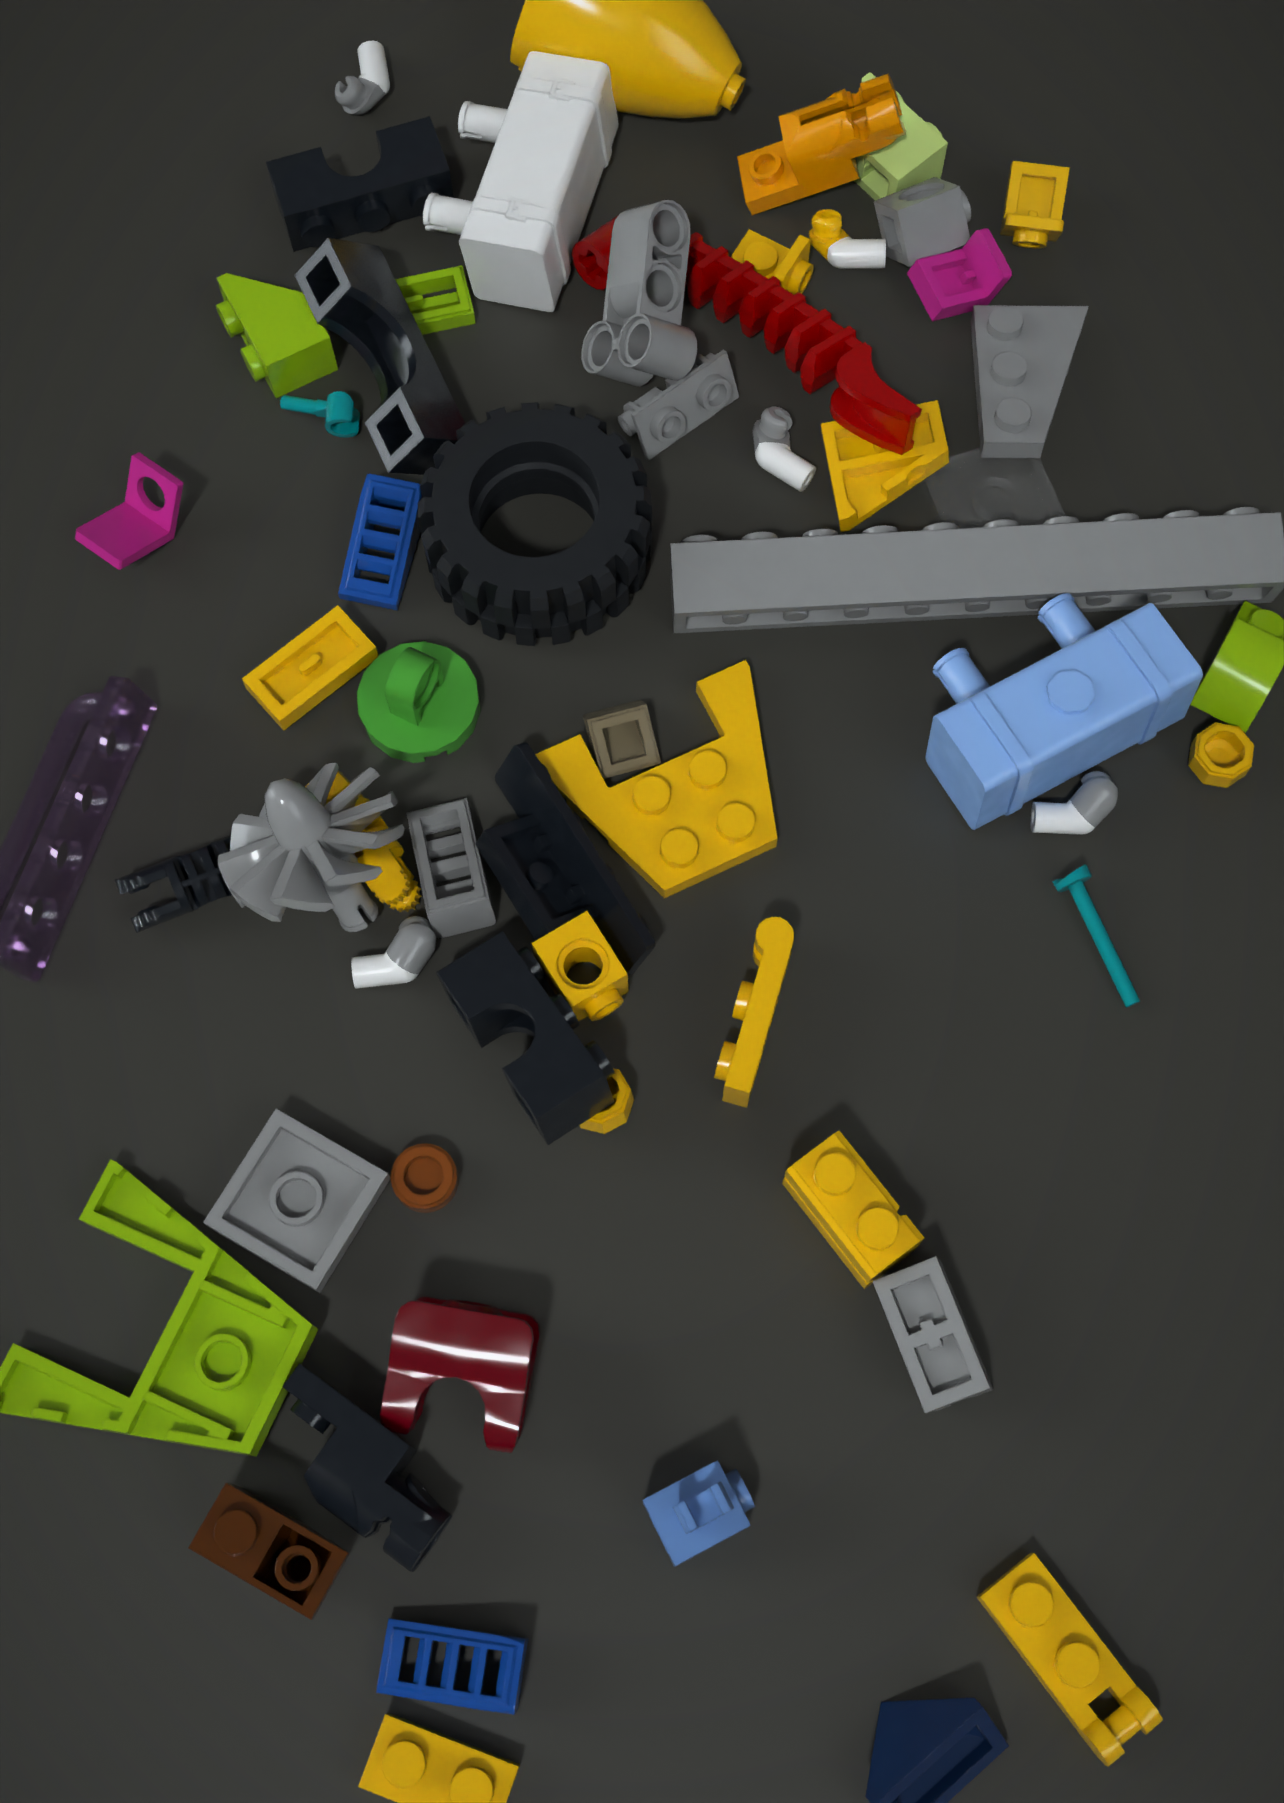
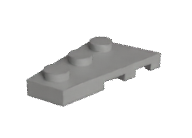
(1020, 373)

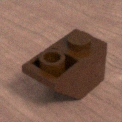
(269, 1549)

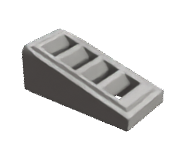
(461, 904)

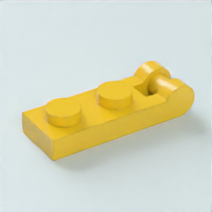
(756, 1008)
(1068, 1657)

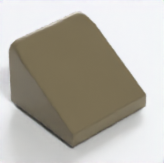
(622, 738)

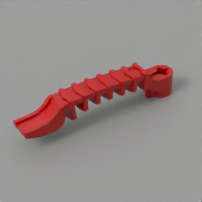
(810, 336)

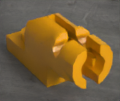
(821, 145)

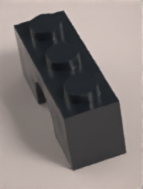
(327, 204)
(558, 1076)

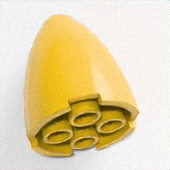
(660, 53)

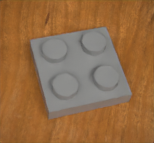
(297, 1200)

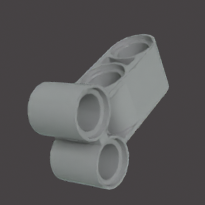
(644, 299)

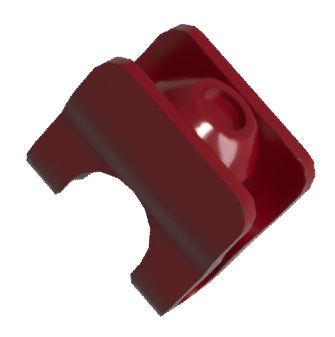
(465, 1341)

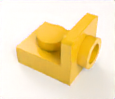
(776, 260)

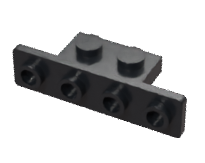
(553, 865)

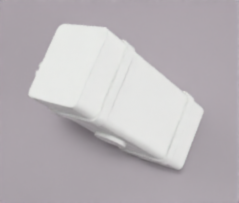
(536, 181)

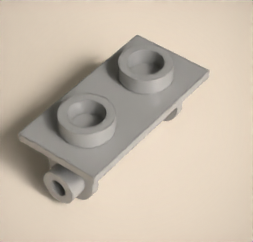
(670, 414)

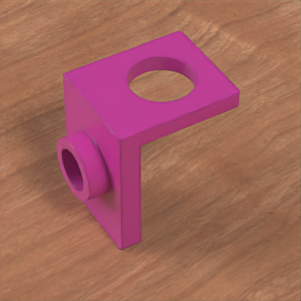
(136, 524)

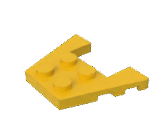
(690, 811)

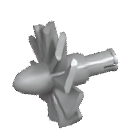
(305, 849)

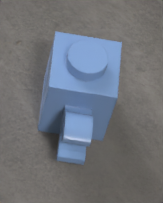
(699, 1511)

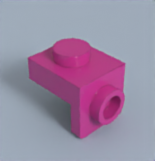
(961, 278)

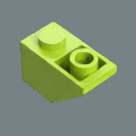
(278, 333)

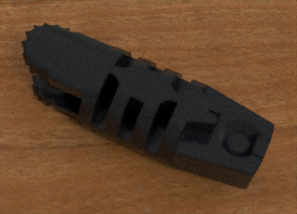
(193, 878)

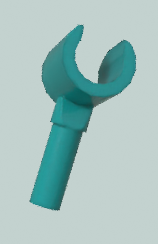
(338, 409)

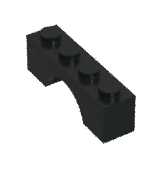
(362, 303)

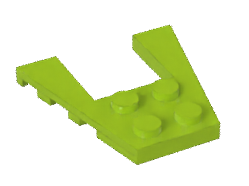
(216, 1363)

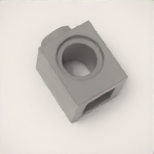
(923, 220)

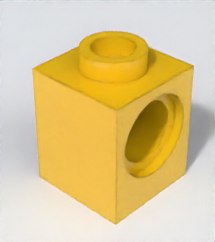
(576, 943)

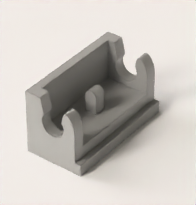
(932, 1335)

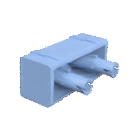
(1059, 713)

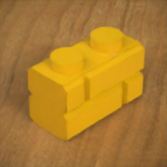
(851, 1209)

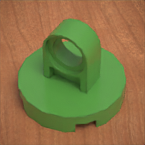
(418, 701)

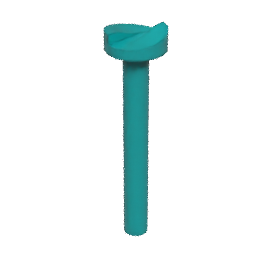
(1075, 884)

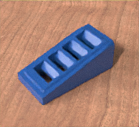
(387, 504)
(509, 1677)

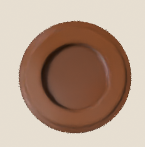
(424, 1178)

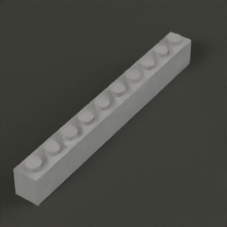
(975, 570)

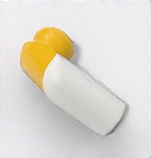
(840, 248)

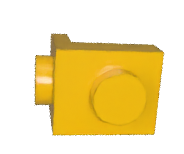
(1034, 204)

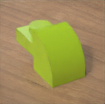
(1243, 667)

